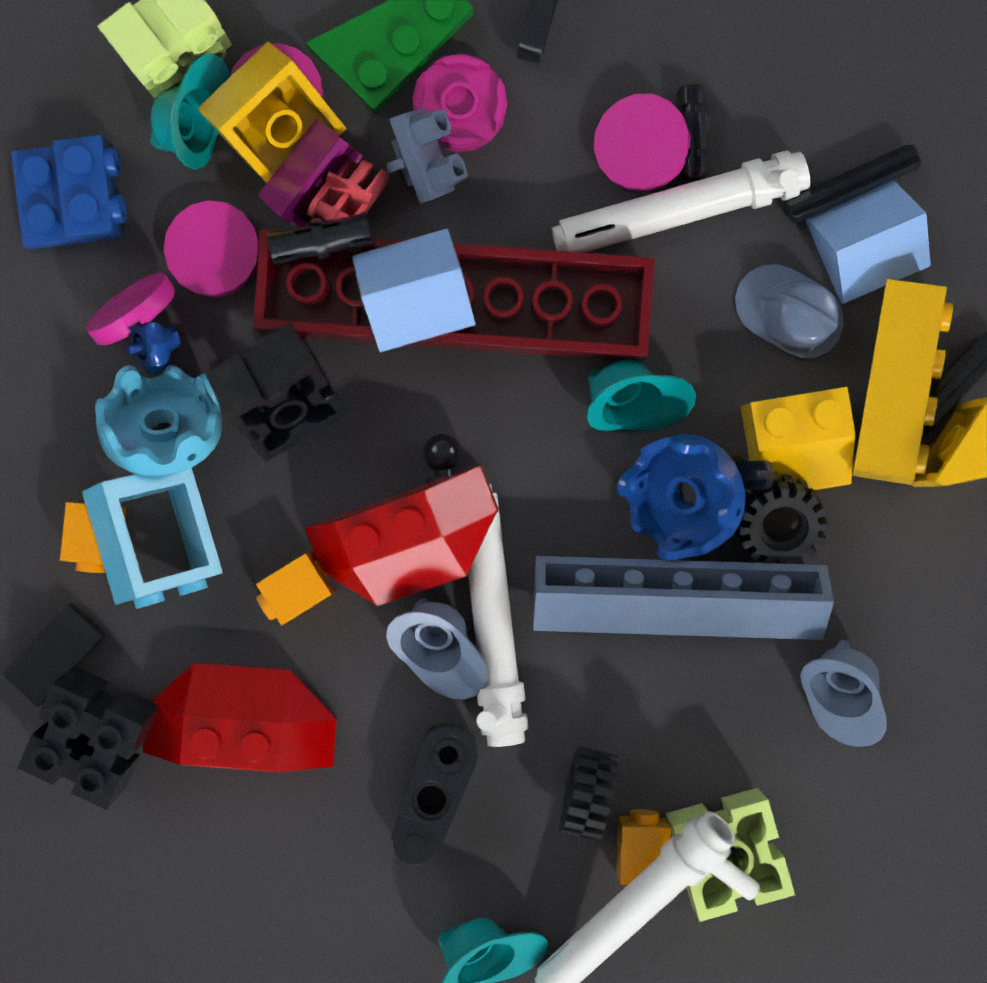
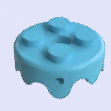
(142, 403)

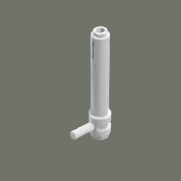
(750, 185)
(503, 693)
(682, 862)

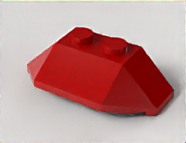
(407, 538)
(242, 720)

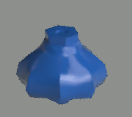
(152, 345)

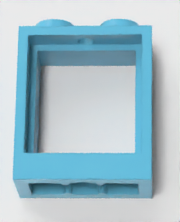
(116, 546)

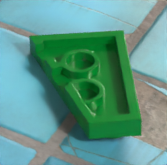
(388, 45)

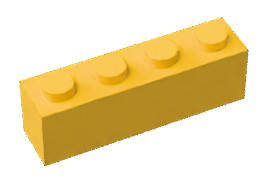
(900, 382)

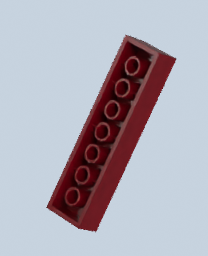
(517, 298)

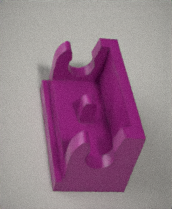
(305, 172)

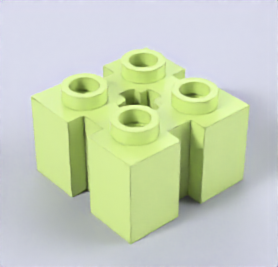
(164, 38)
(753, 825)

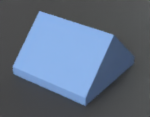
(871, 240)
(413, 290)

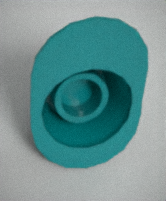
(177, 121)
(635, 399)
(486, 954)

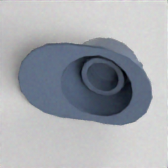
(789, 311)
(437, 649)
(846, 695)

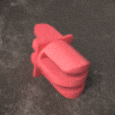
(346, 191)

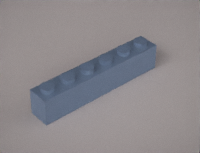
(681, 597)

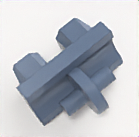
(421, 156)

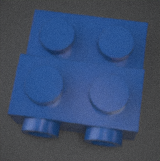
(69, 192)

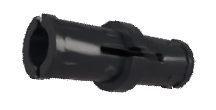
(319, 238)

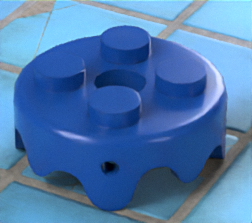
(660, 511)

